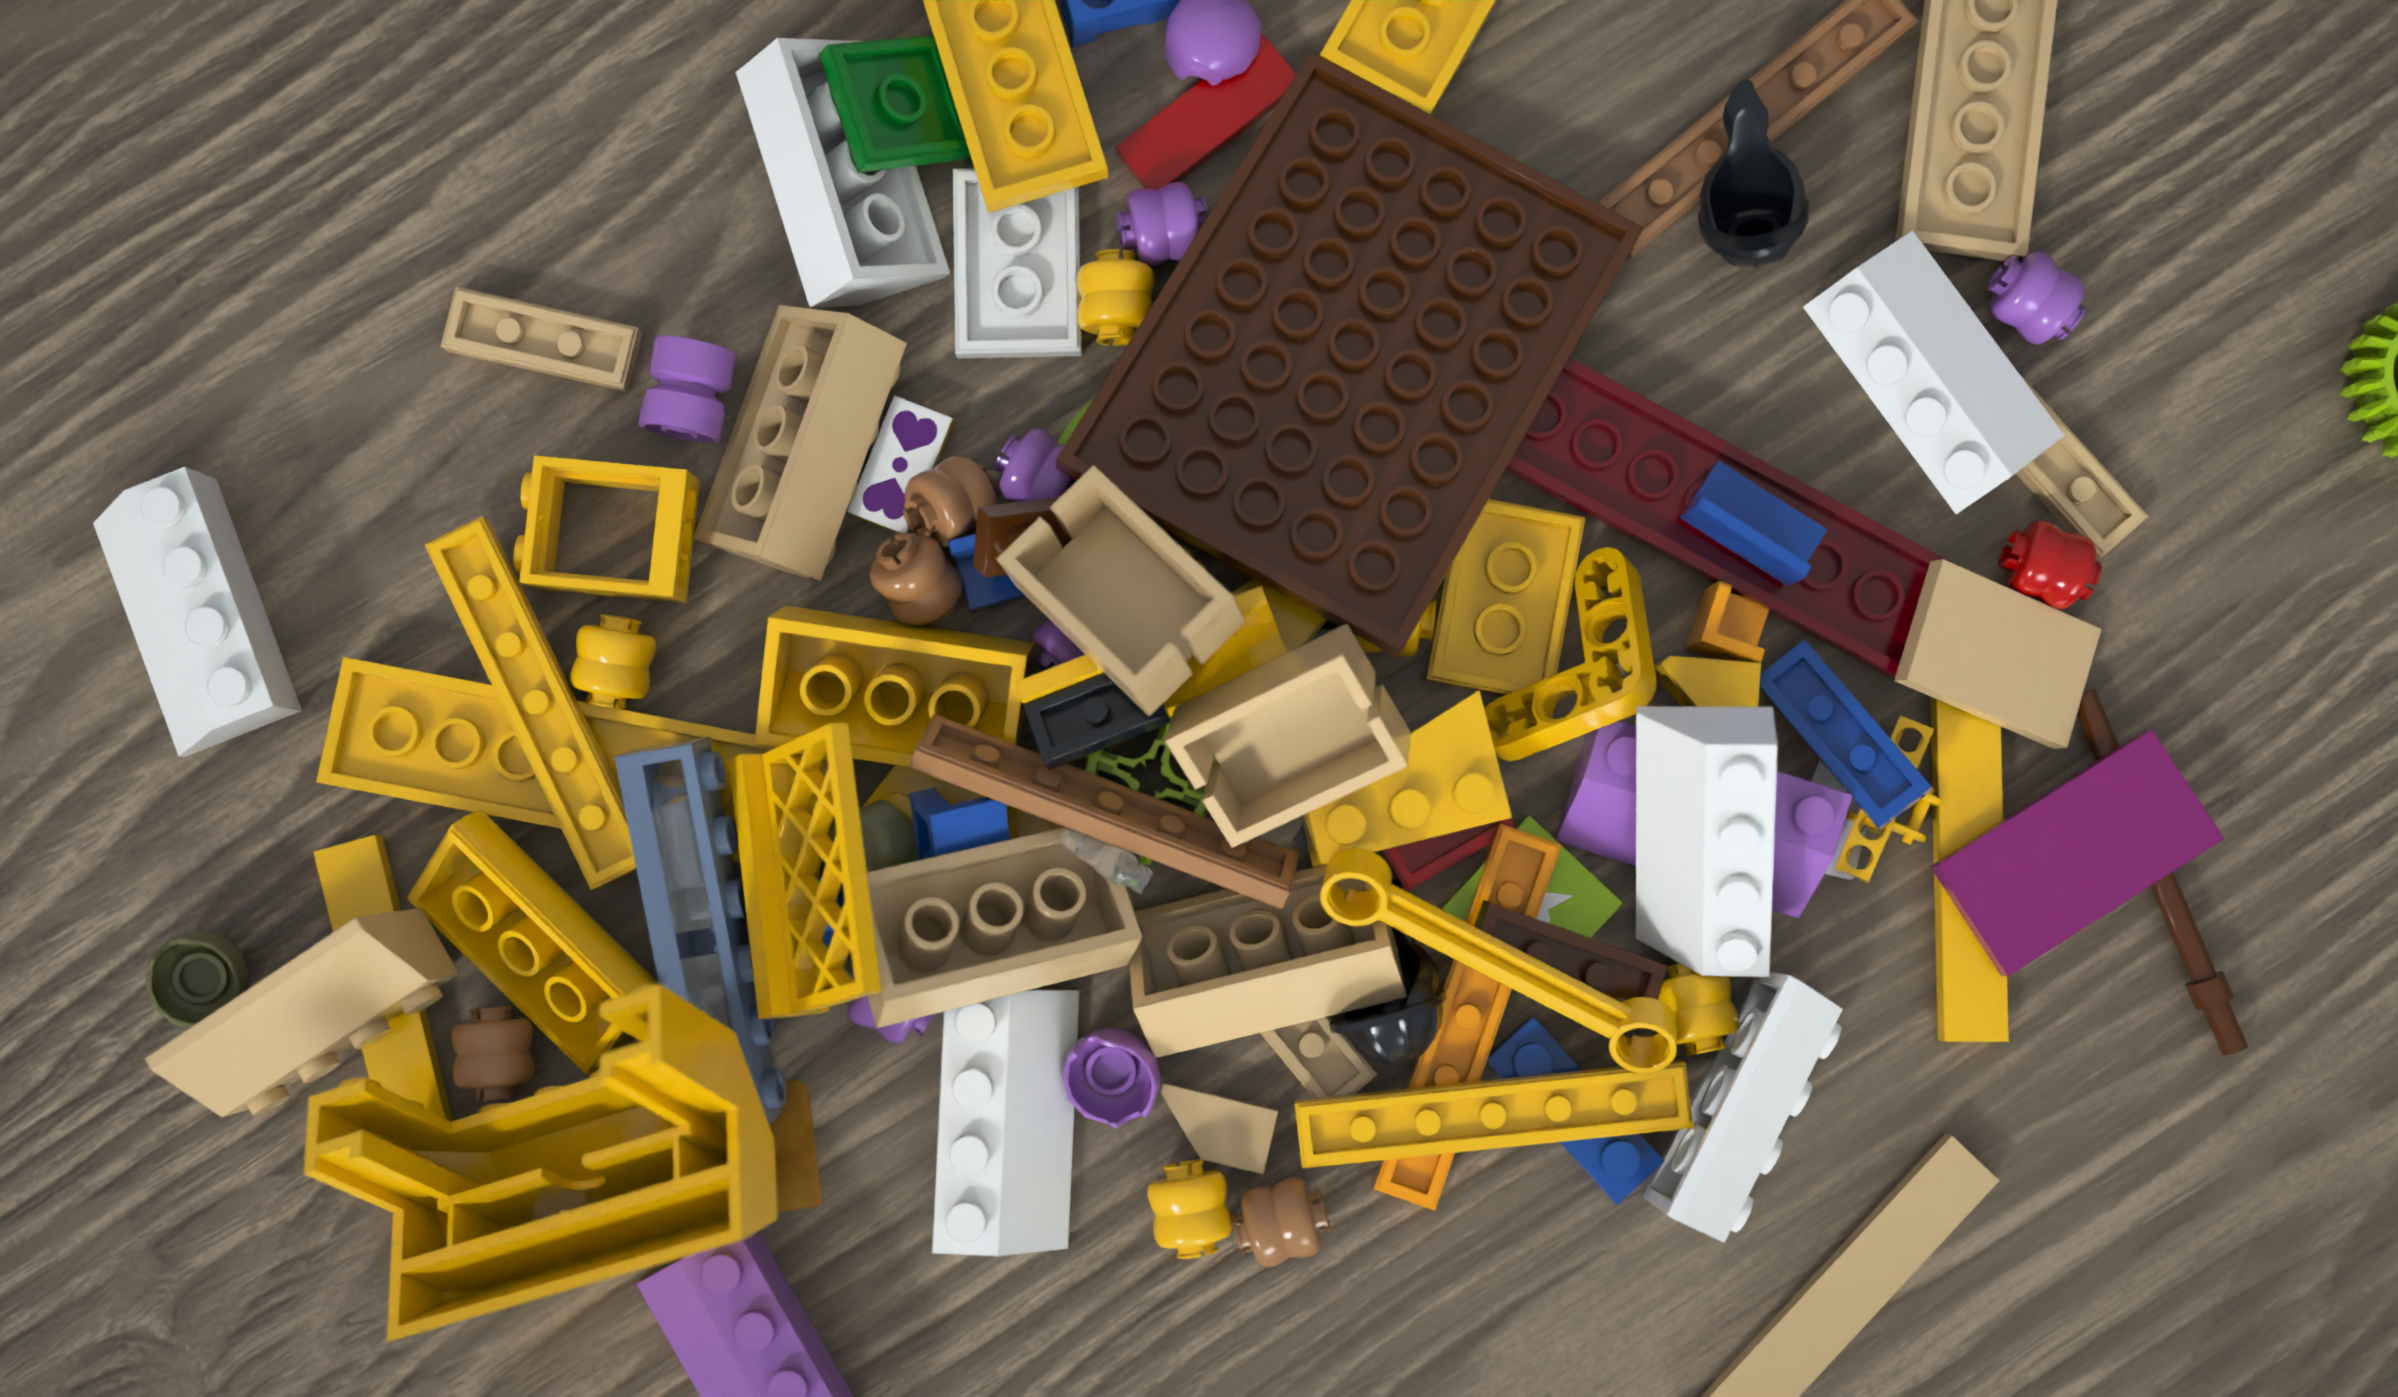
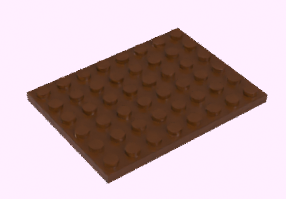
(1351, 352)

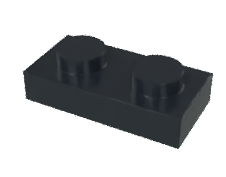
(1087, 720)

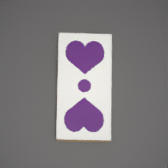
(906, 445)

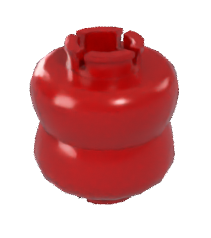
(2050, 564)

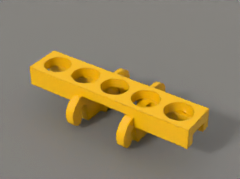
(1912, 828)

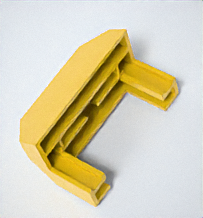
(565, 1185)

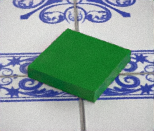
(894, 103)

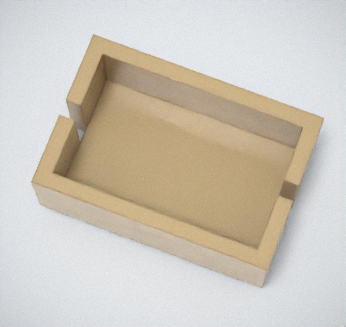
(1122, 590)
(1289, 736)

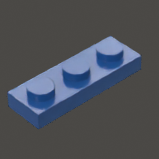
(1843, 735)
(1612, 1162)

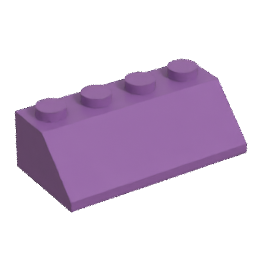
(1602, 816)
(740, 1325)

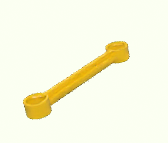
(1500, 961)

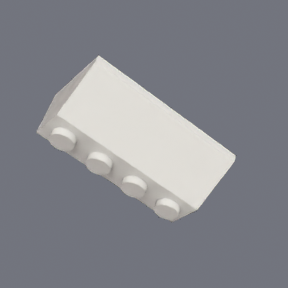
(847, 229)
(1934, 372)
(195, 610)
(1706, 836)
(1745, 1105)
(1005, 1125)

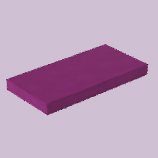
(2077, 852)

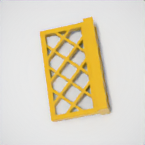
(778, 862)

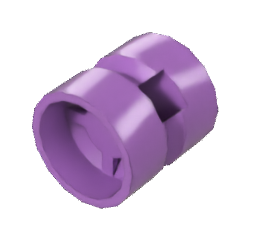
(689, 380)

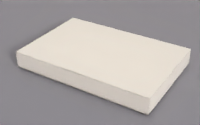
(1015, 274)

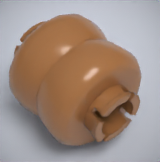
(947, 499)
(916, 579)
(493, 1053)
(1281, 1222)

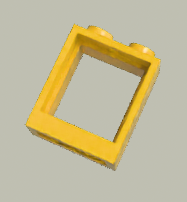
(673, 533)

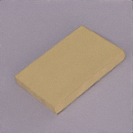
(1998, 654)

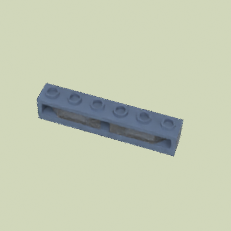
(693, 894)

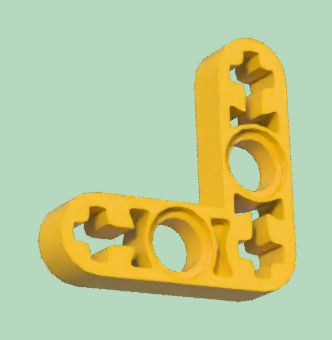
(1591, 681)

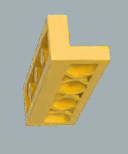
(1245, 650)

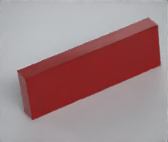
(1205, 120)

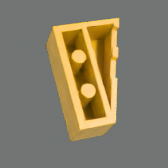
(1444, 789)

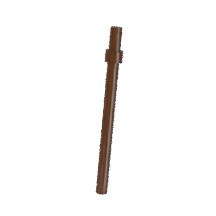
(2207, 988)

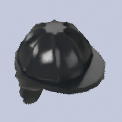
(1753, 194)
(1403, 1026)

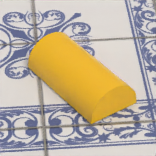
(528, 937)

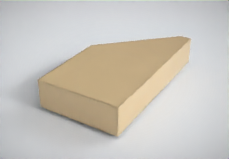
(1223, 1127)

